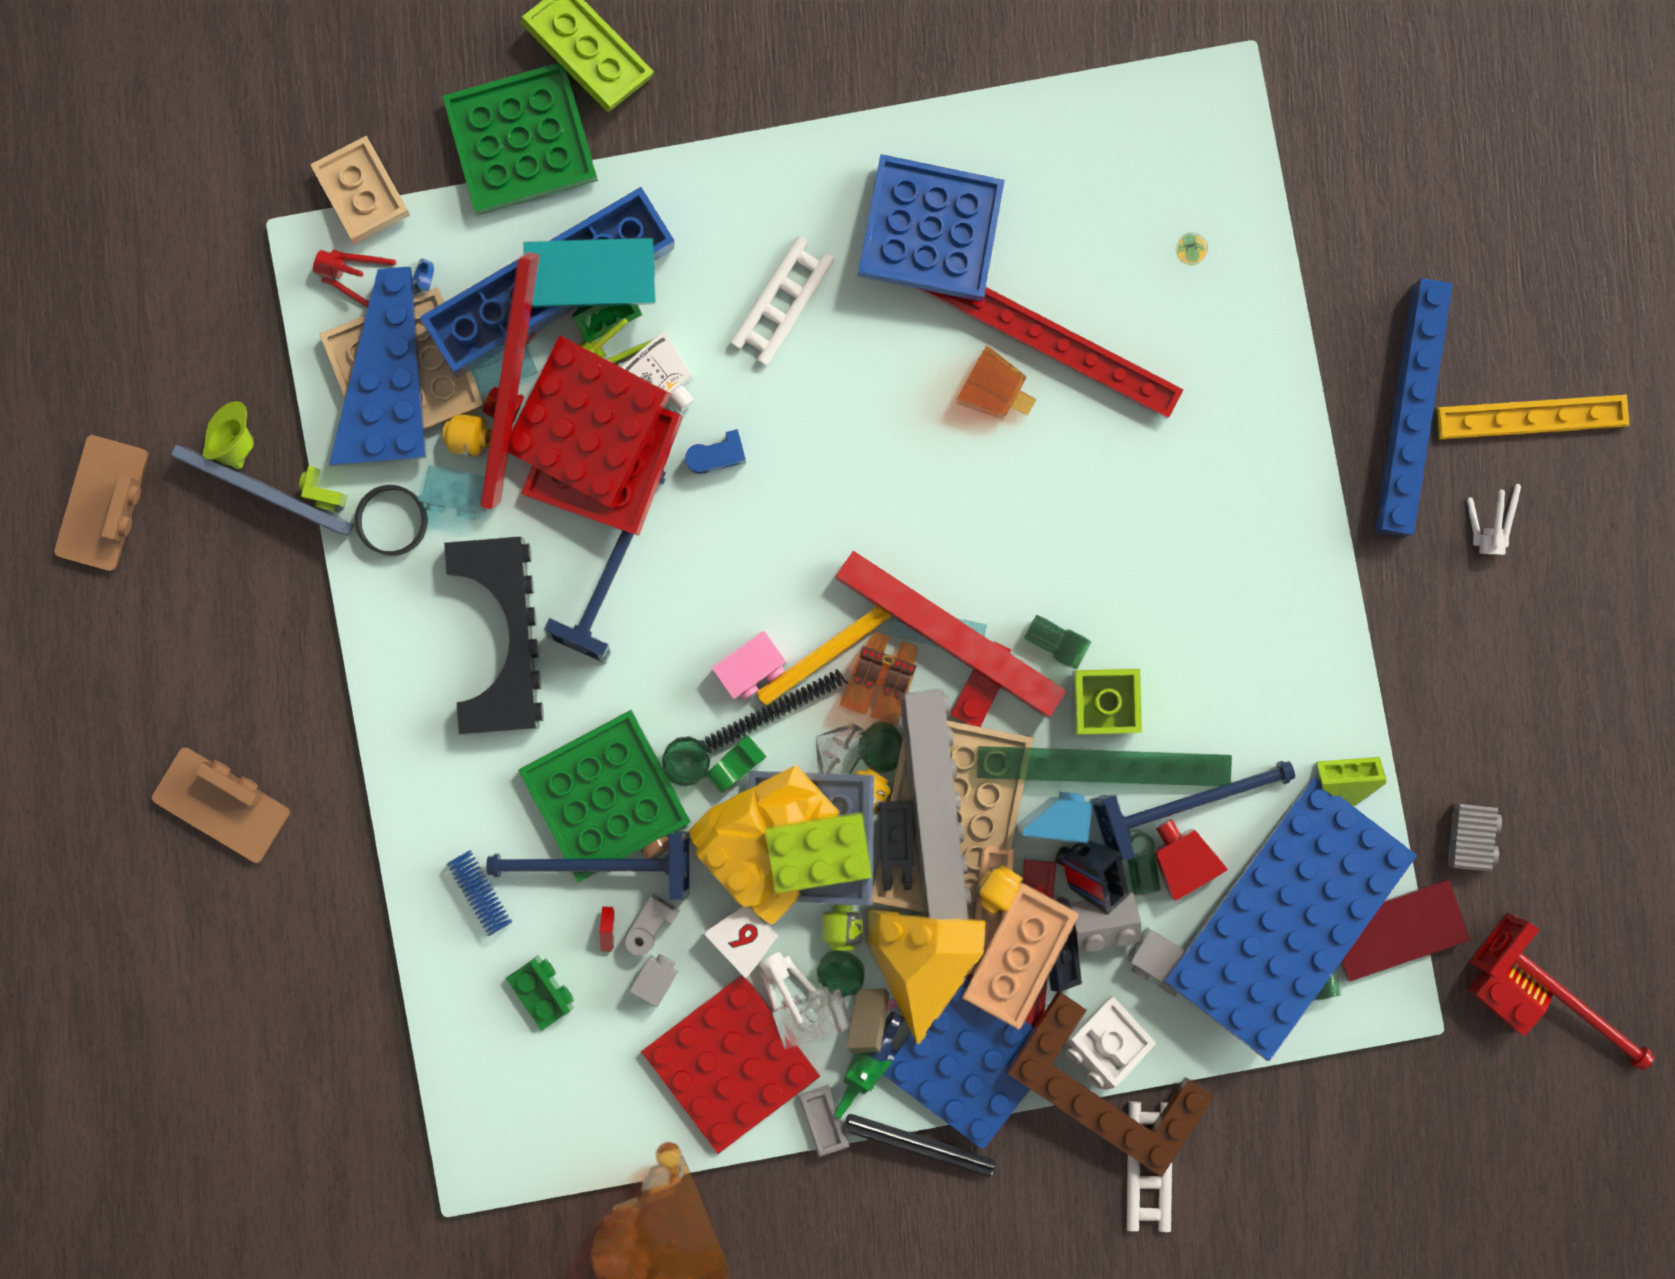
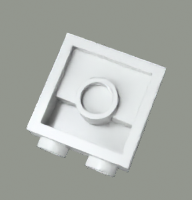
(1108, 1044)

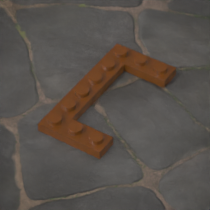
(1035, 1070)

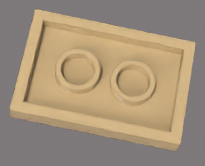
(360, 190)

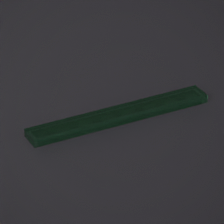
(1103, 766)

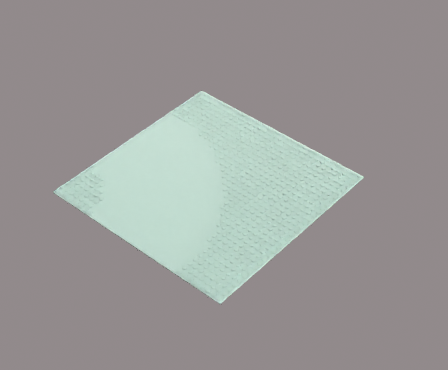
(1170, 543)

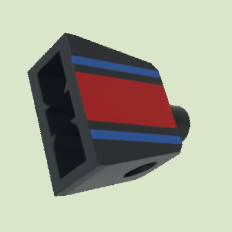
(1094, 874)

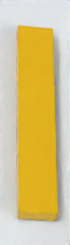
(1532, 417)

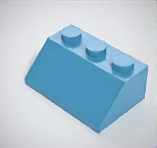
(1059, 818)

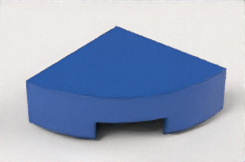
(423, 275)

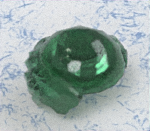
(880, 747)
(841, 971)

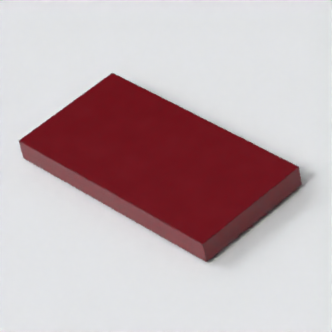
(1407, 930)

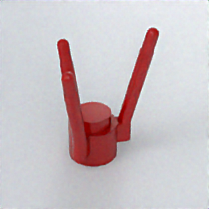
(333, 266)

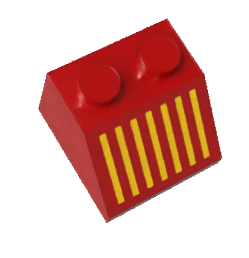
(1514, 999)

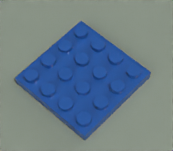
(931, 227)
(963, 1068)

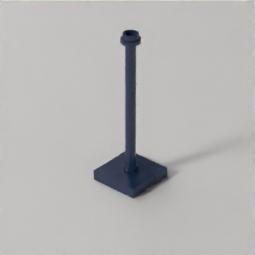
(579, 636)
(1116, 826)
(675, 865)

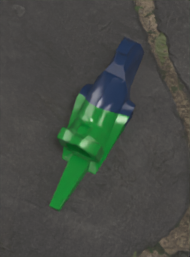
(869, 1067)

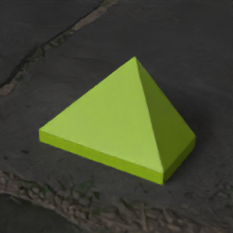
(1352, 778)

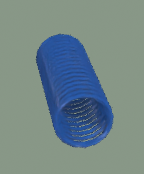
(486, 908)

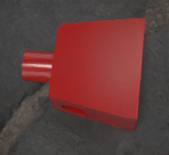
(1185, 860)

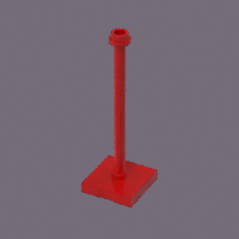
(1506, 946)

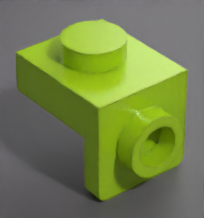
(324, 498)

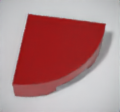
(606, 929)

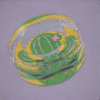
(1191, 248)

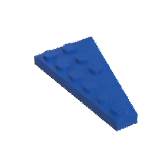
(384, 395)

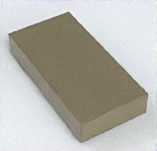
(868, 1020)

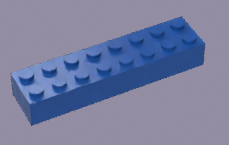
(476, 321)

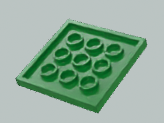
(519, 138)
(605, 793)

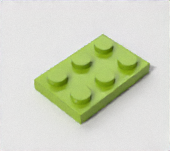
(818, 852)

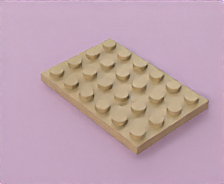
(986, 812)

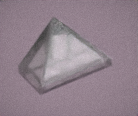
(839, 749)

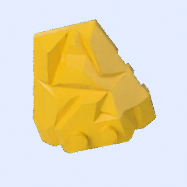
(735, 843)

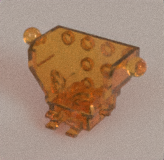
(661, 1229)

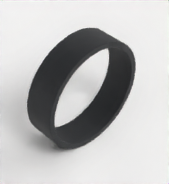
(359, 512)

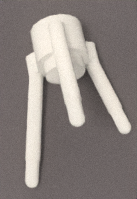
(1497, 539)
(774, 970)

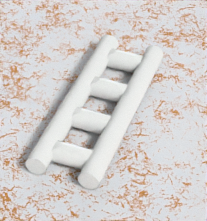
(801, 294)
(1136, 1182)

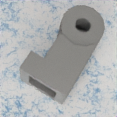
(642, 933)

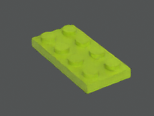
(588, 49)

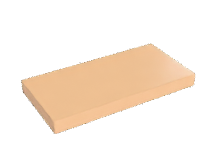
(1020, 956)

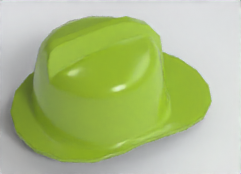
(228, 437)

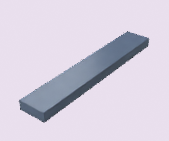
(263, 490)

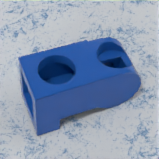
(718, 456)

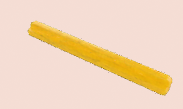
(822, 655)

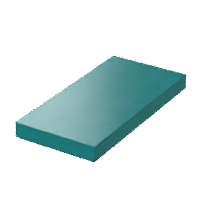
(593, 272)

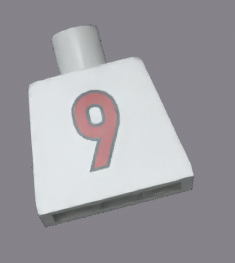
(742, 938)

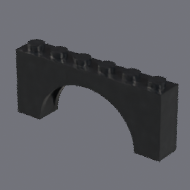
(502, 569)

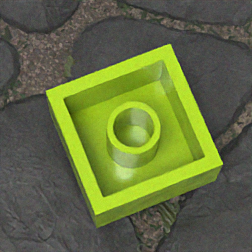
(1107, 701)

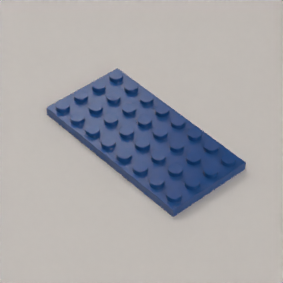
(1290, 919)

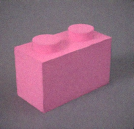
(749, 666)

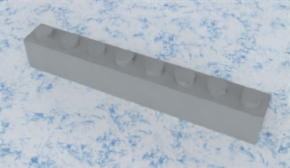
(934, 804)

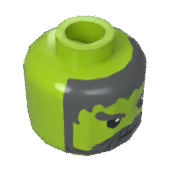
(842, 927)

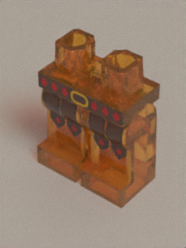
(882, 670)

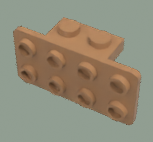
(101, 503)
(221, 804)

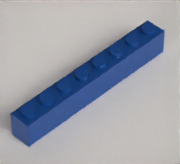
(1413, 407)

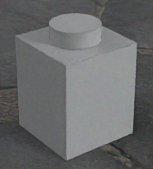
(654, 979)

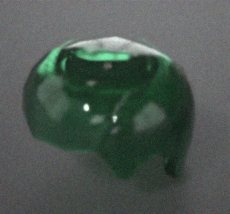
(685, 761)

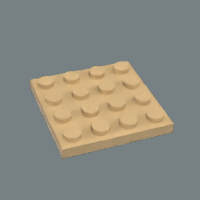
(441, 391)

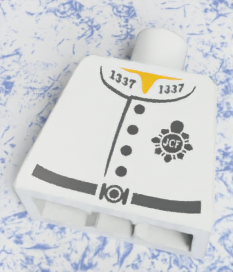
(665, 368)

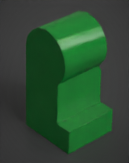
(735, 764)

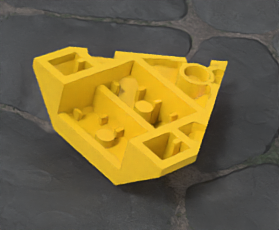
(923, 961)

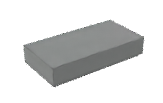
(824, 1126)

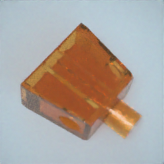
(995, 387)

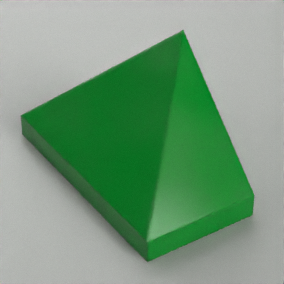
(598, 320)

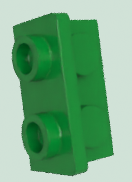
(541, 992)

